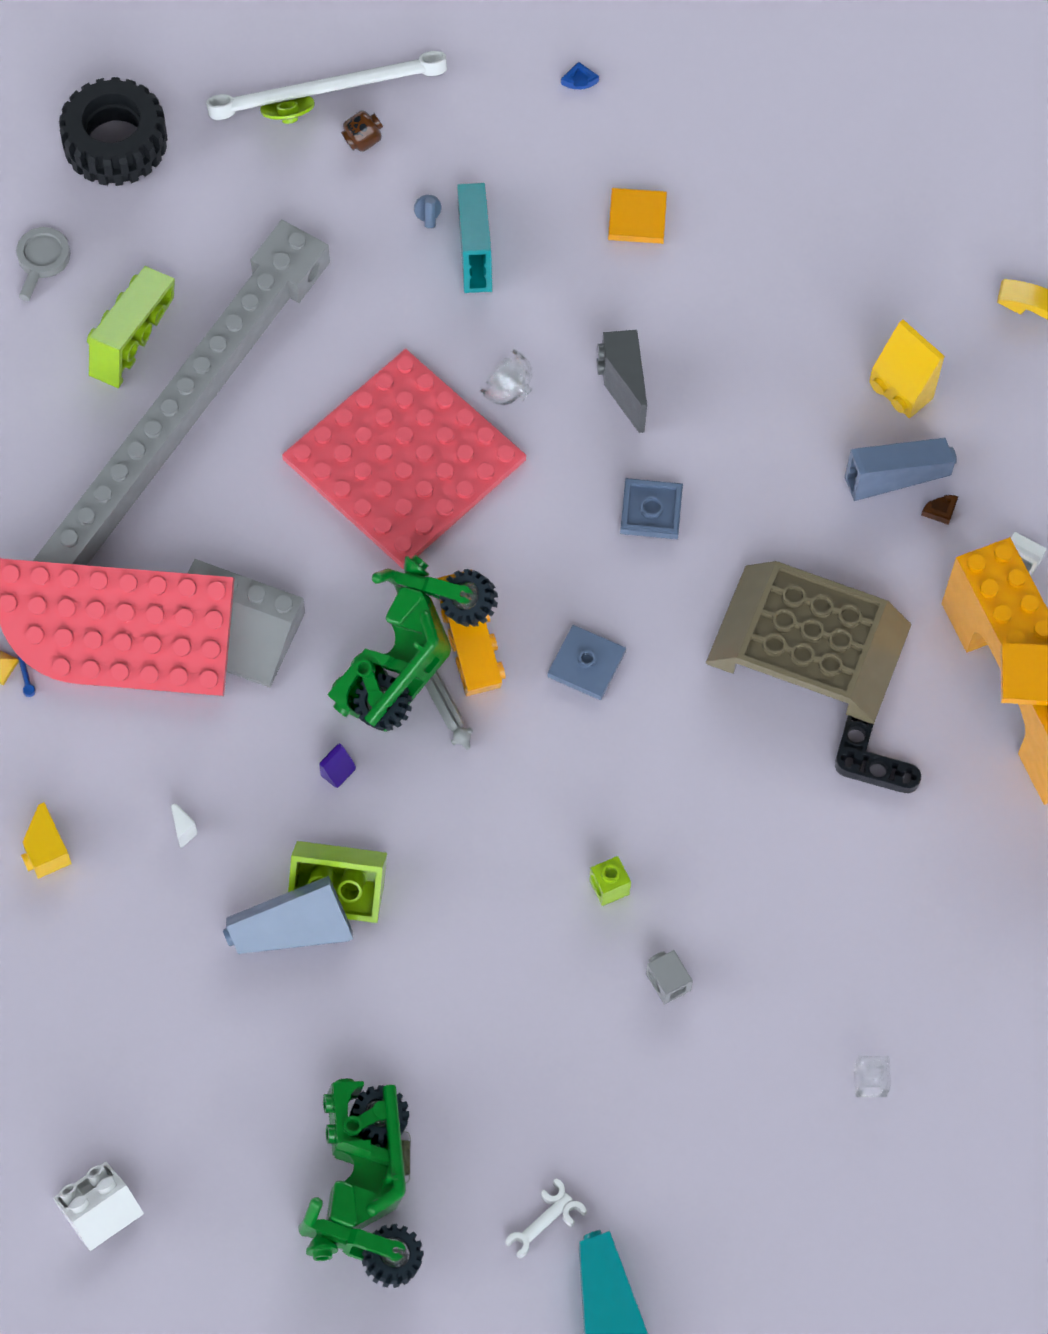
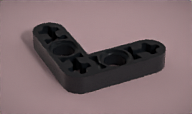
(858, 752)

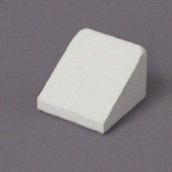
(184, 825)

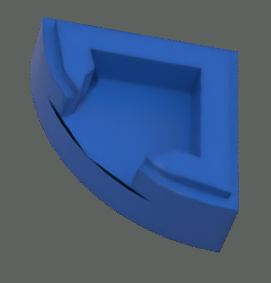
(579, 77)

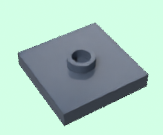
(651, 508)
(586, 662)

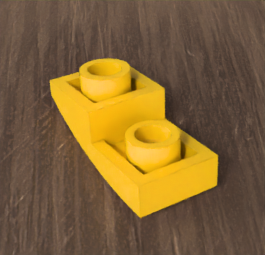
(1023, 295)

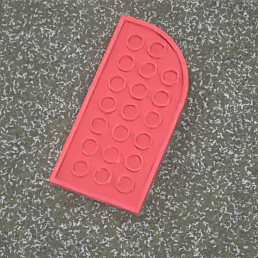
(118, 625)

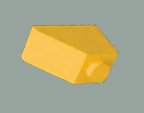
(44, 845)

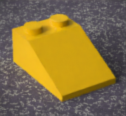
(907, 370)

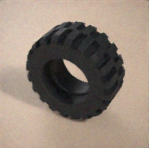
(113, 102)

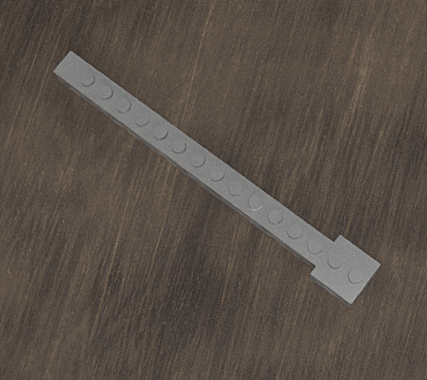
(281, 270)

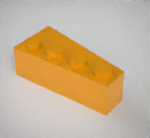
(475, 654)

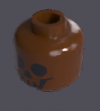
(362, 131)

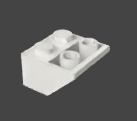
(98, 1205)

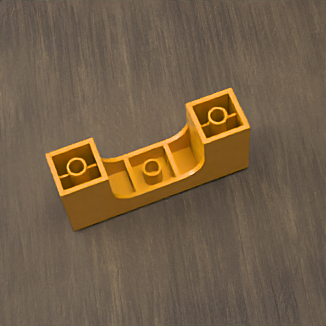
(997, 602)

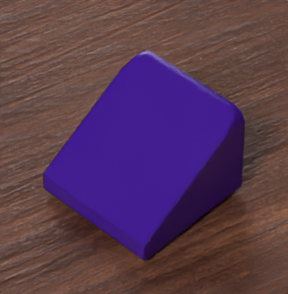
(337, 766)

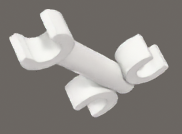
(561, 1204)

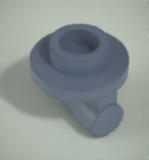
(428, 209)

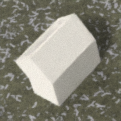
(1029, 551)

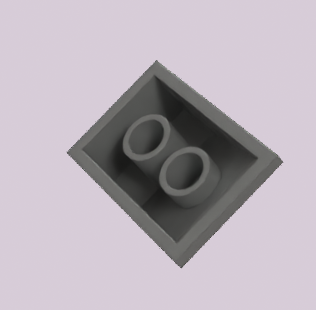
(623, 374)

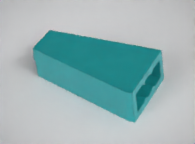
(474, 238)
(605, 1289)

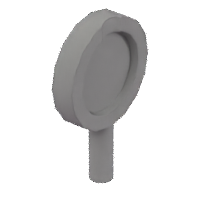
(41, 254)

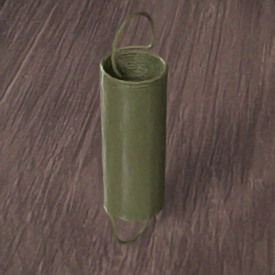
(406, 1155)

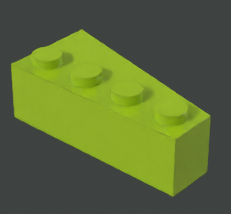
(128, 325)

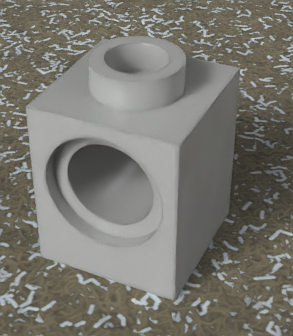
(668, 976)

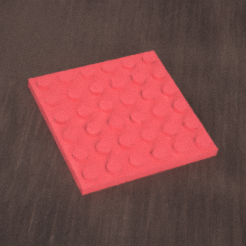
(404, 457)

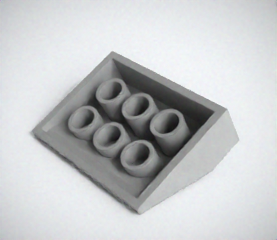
(261, 625)

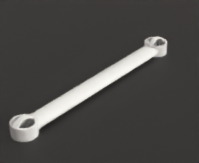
(224, 105)

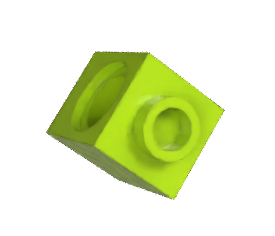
(610, 880)

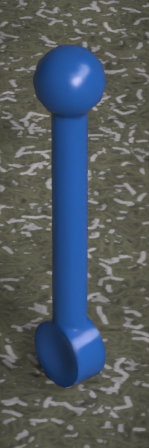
(28, 689)

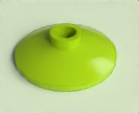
(288, 110)

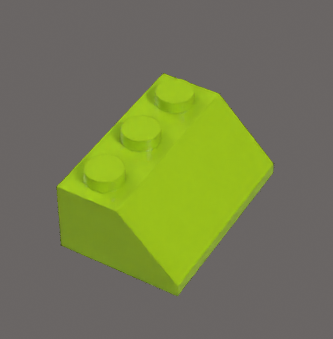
(354, 872)

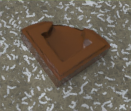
(940, 508)

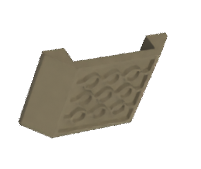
(812, 635)

